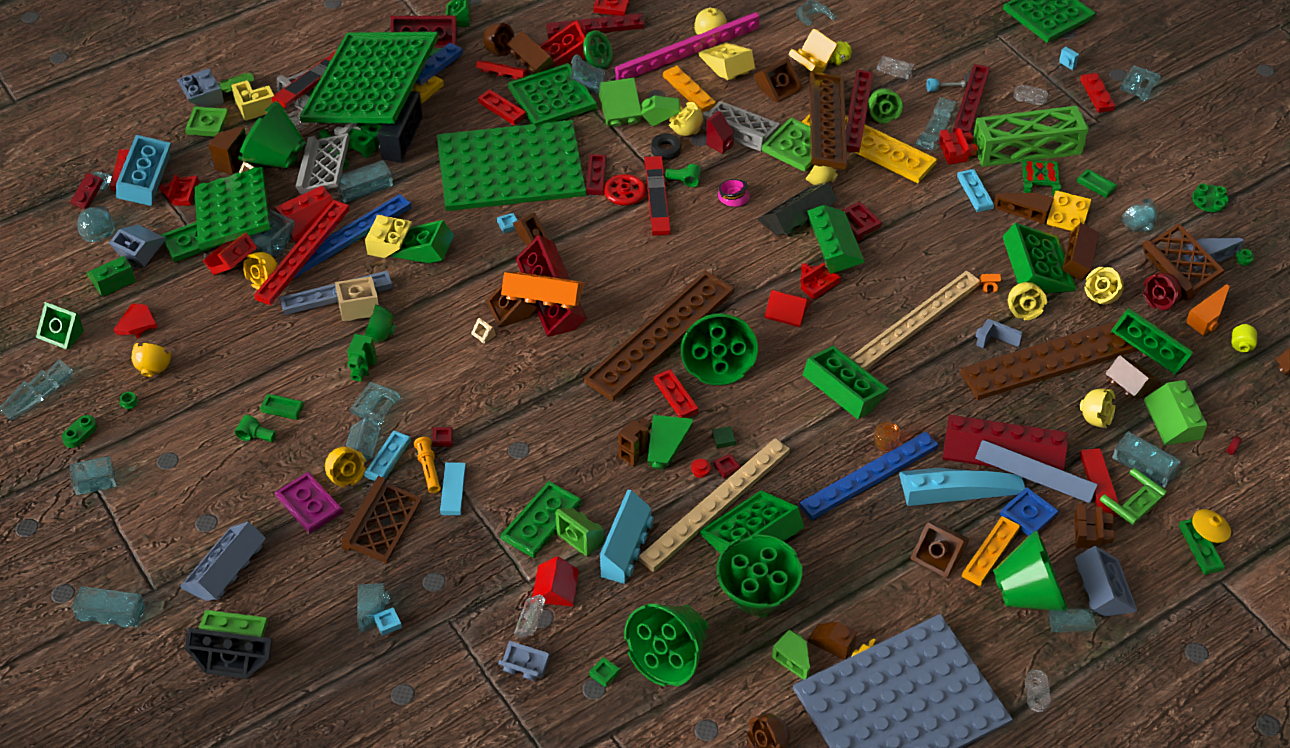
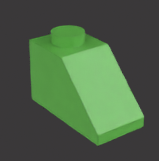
(660, 109)
(793, 654)

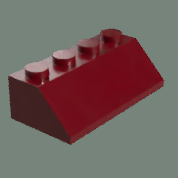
(444, 25)

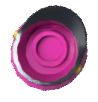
(733, 192)

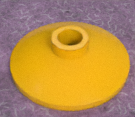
(1211, 526)

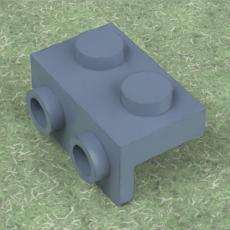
(525, 660)

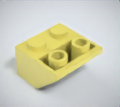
(386, 236)

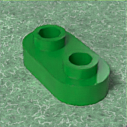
(79, 431)

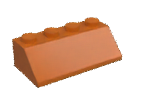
(542, 288)

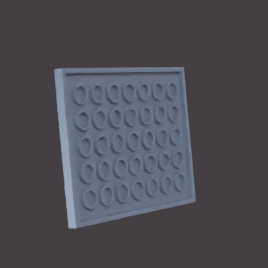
(904, 694)

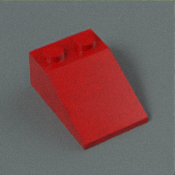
(566, 44)

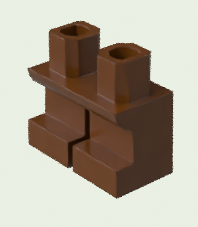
(634, 440)
(1089, 527)

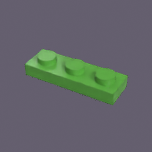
(234, 622)

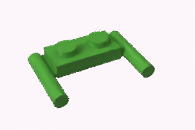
(1140, 502)

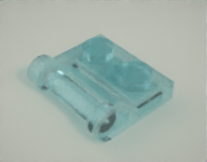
(586, 74)
(1135, 79)
(370, 399)

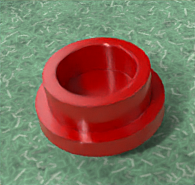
(700, 468)

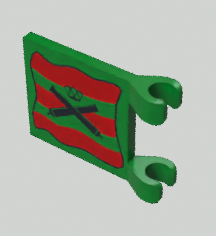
(1040, 173)

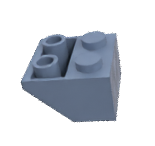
(202, 89)
(136, 244)

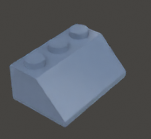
(1105, 583)

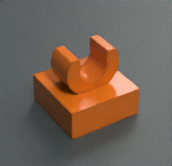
(990, 280)

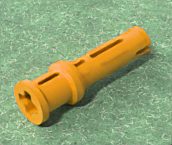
(426, 457)

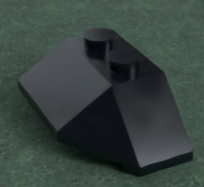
(227, 652)

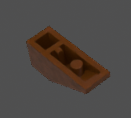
(1025, 205)

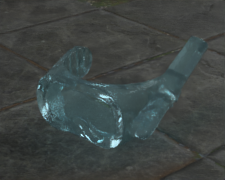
(812, 7)

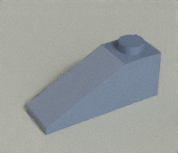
(1217, 248)

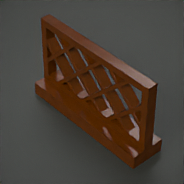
(1165, 265)
(364, 516)

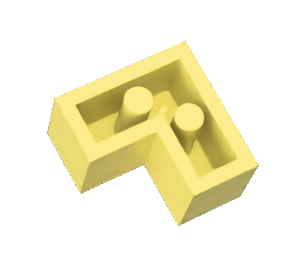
(252, 102)

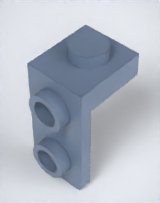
(998, 331)

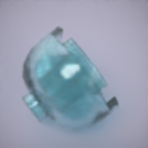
(1141, 217)
(94, 224)

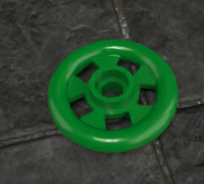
(598, 49)

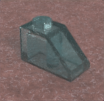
(370, 602)

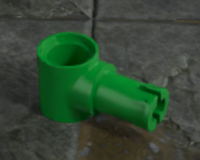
(688, 175)
(250, 428)

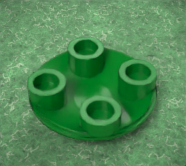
(1210, 197)

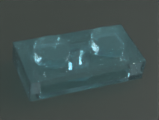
(1072, 620)

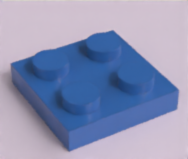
(1029, 511)

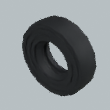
(666, 138)

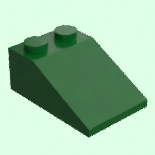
(426, 243)

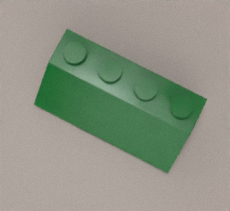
(835, 238)
(1152, 340)
(844, 381)

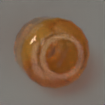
(887, 436)

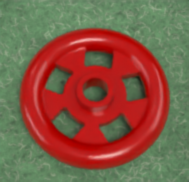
(624, 189)

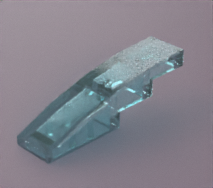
(38, 389)

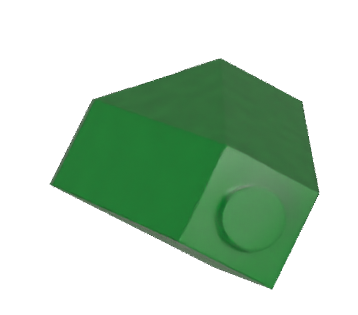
(666, 439)

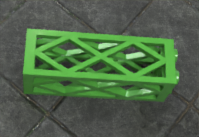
(1069, 131)

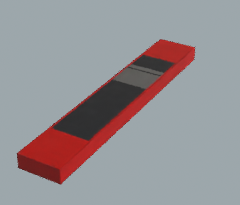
(302, 84)
(657, 196)

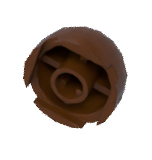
(496, 38)
(767, 732)

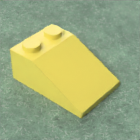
(728, 60)

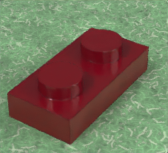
(86, 191)

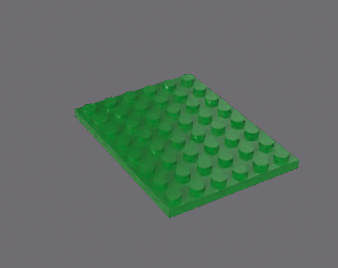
(369, 77)
(510, 165)

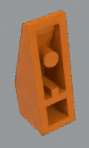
(1206, 314)

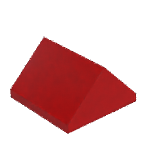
(787, 308)
(556, 582)

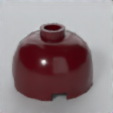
(1162, 290)

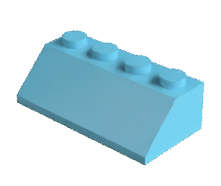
(625, 538)

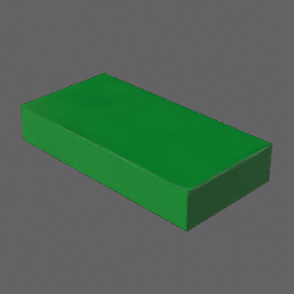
(1097, 183)
(282, 406)

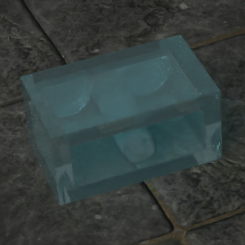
(92, 475)

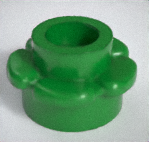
(1244, 257)
(128, 400)

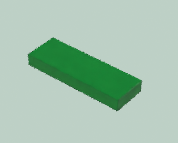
(1201, 548)

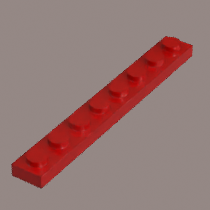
(301, 252)

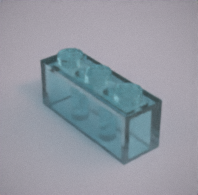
(364, 181)
(1146, 458)
(108, 606)

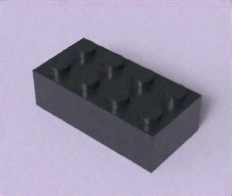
(397, 136)

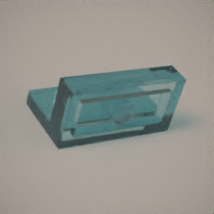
(364, 437)

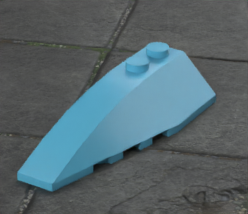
(949, 485)

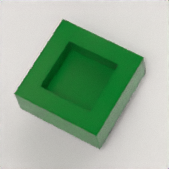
(604, 672)

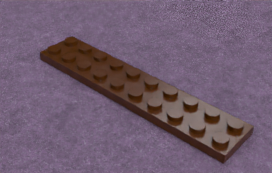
(827, 121)
(657, 336)
(1045, 361)

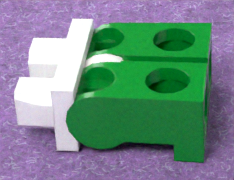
(362, 137)

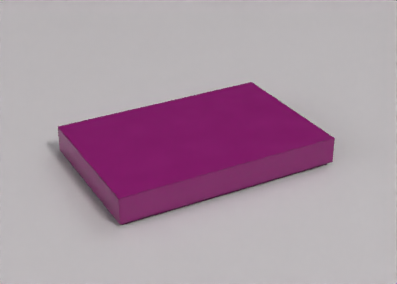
(309, 502)

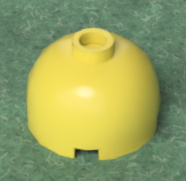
(709, 19)
(688, 120)
(821, 175)
(1104, 285)
(1026, 300)
(1098, 407)

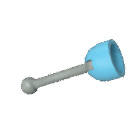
(934, 84)

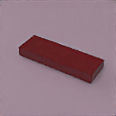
(596, 174)

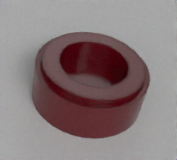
(1234, 445)

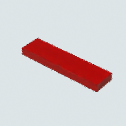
(1098, 473)

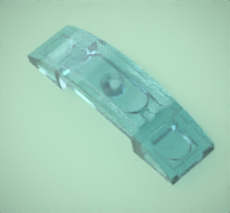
(938, 121)

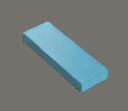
(975, 190)
(388, 456)
(453, 489)

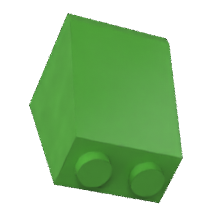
(620, 102)

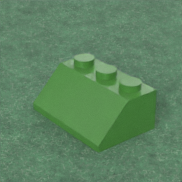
(1176, 413)

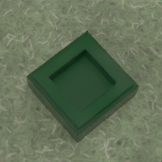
(723, 437)

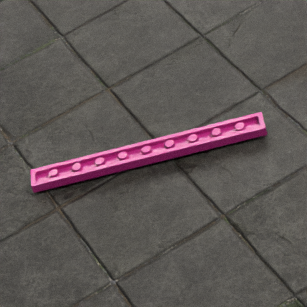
(687, 47)

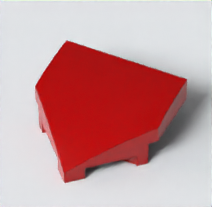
(180, 191)
(817, 280)
(136, 321)

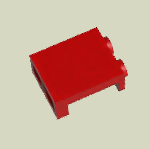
(229, 254)

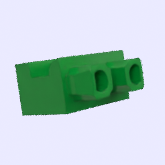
(360, 355)

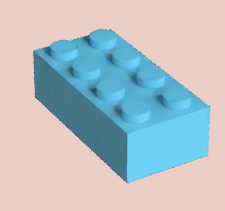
(143, 170)

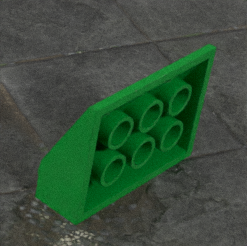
(1037, 259)
(756, 515)

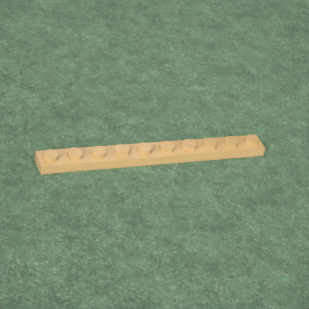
(915, 320)
(713, 505)

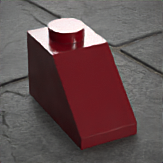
(719, 133)

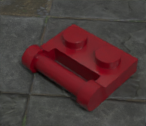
(863, 218)

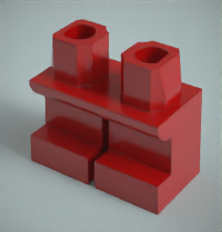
(956, 146)

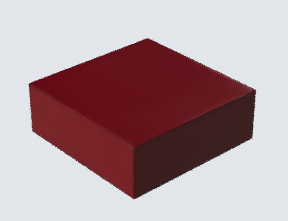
(442, 437)
(726, 465)

